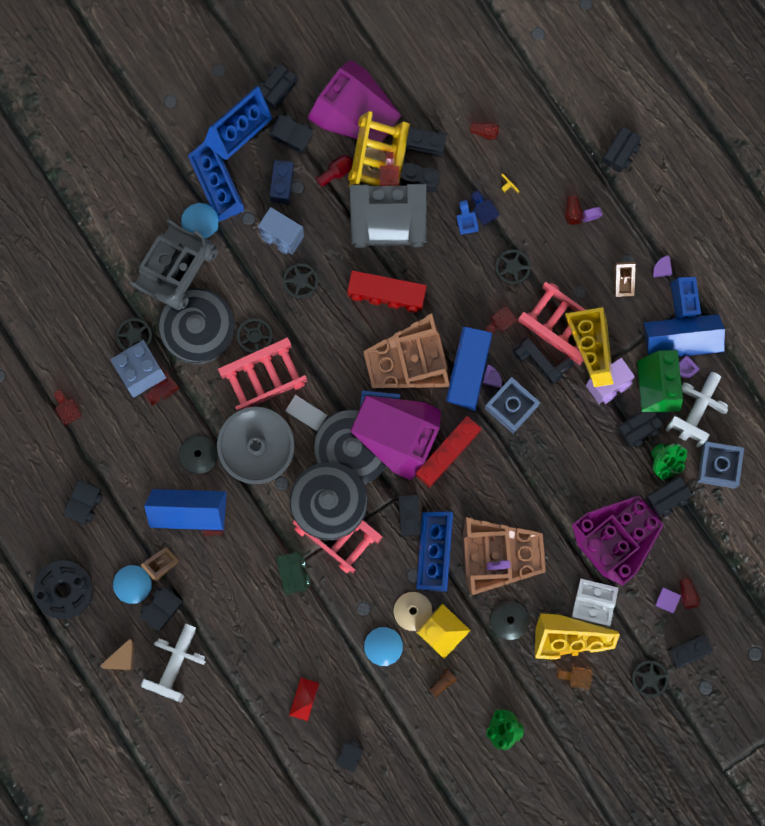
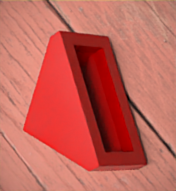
(304, 699)

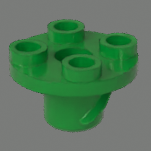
(668, 459)
(504, 729)

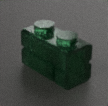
(292, 573)

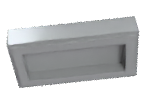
(306, 413)

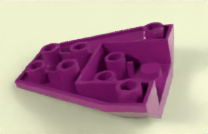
(348, 98)
(397, 432)
(618, 537)

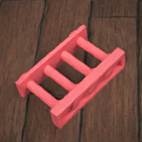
(545, 331)
(264, 356)
(369, 537)

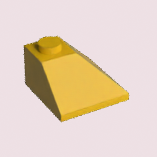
(443, 631)

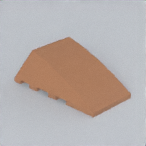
(409, 358)
(492, 542)

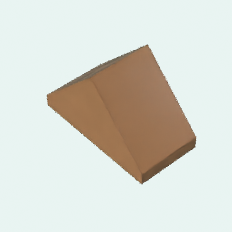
(624, 279)
(160, 563)
(122, 659)

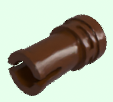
(442, 683)

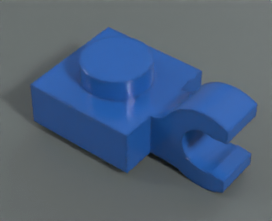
(466, 221)

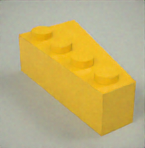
(592, 340)

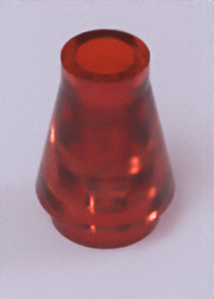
(486, 130)
(573, 211)
(689, 596)

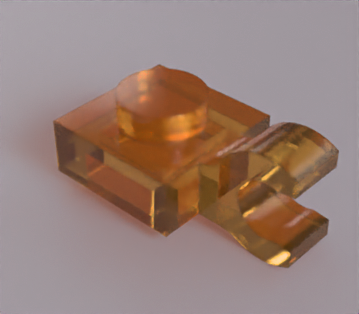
(578, 678)

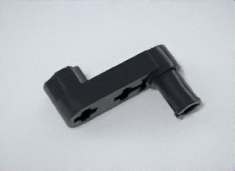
(553, 373)

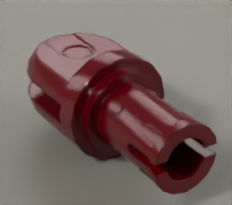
(337, 169)

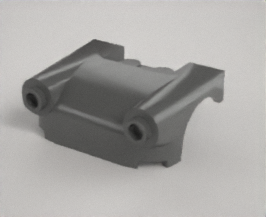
(388, 215)
(173, 265)

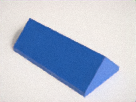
(238, 124)
(216, 182)
(686, 335)
(469, 368)
(186, 509)
(434, 551)

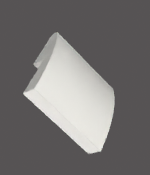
(594, 603)

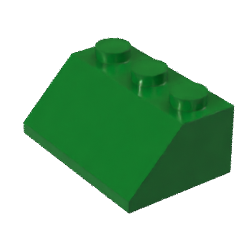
(660, 382)

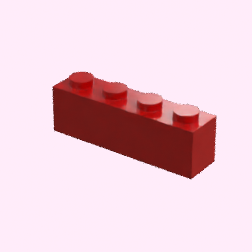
(386, 291)
(448, 452)

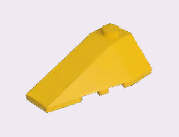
(563, 635)

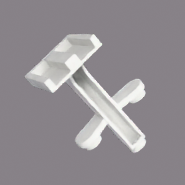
(689, 427)
(174, 664)

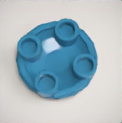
(200, 218)
(132, 584)
(383, 646)

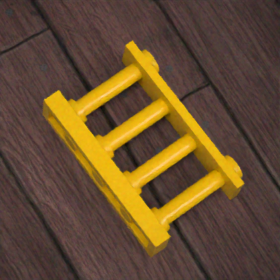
(398, 146)

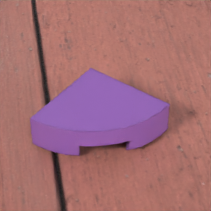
(662, 267)
(492, 377)
(505, 564)

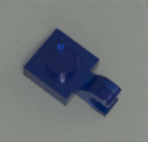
(485, 210)

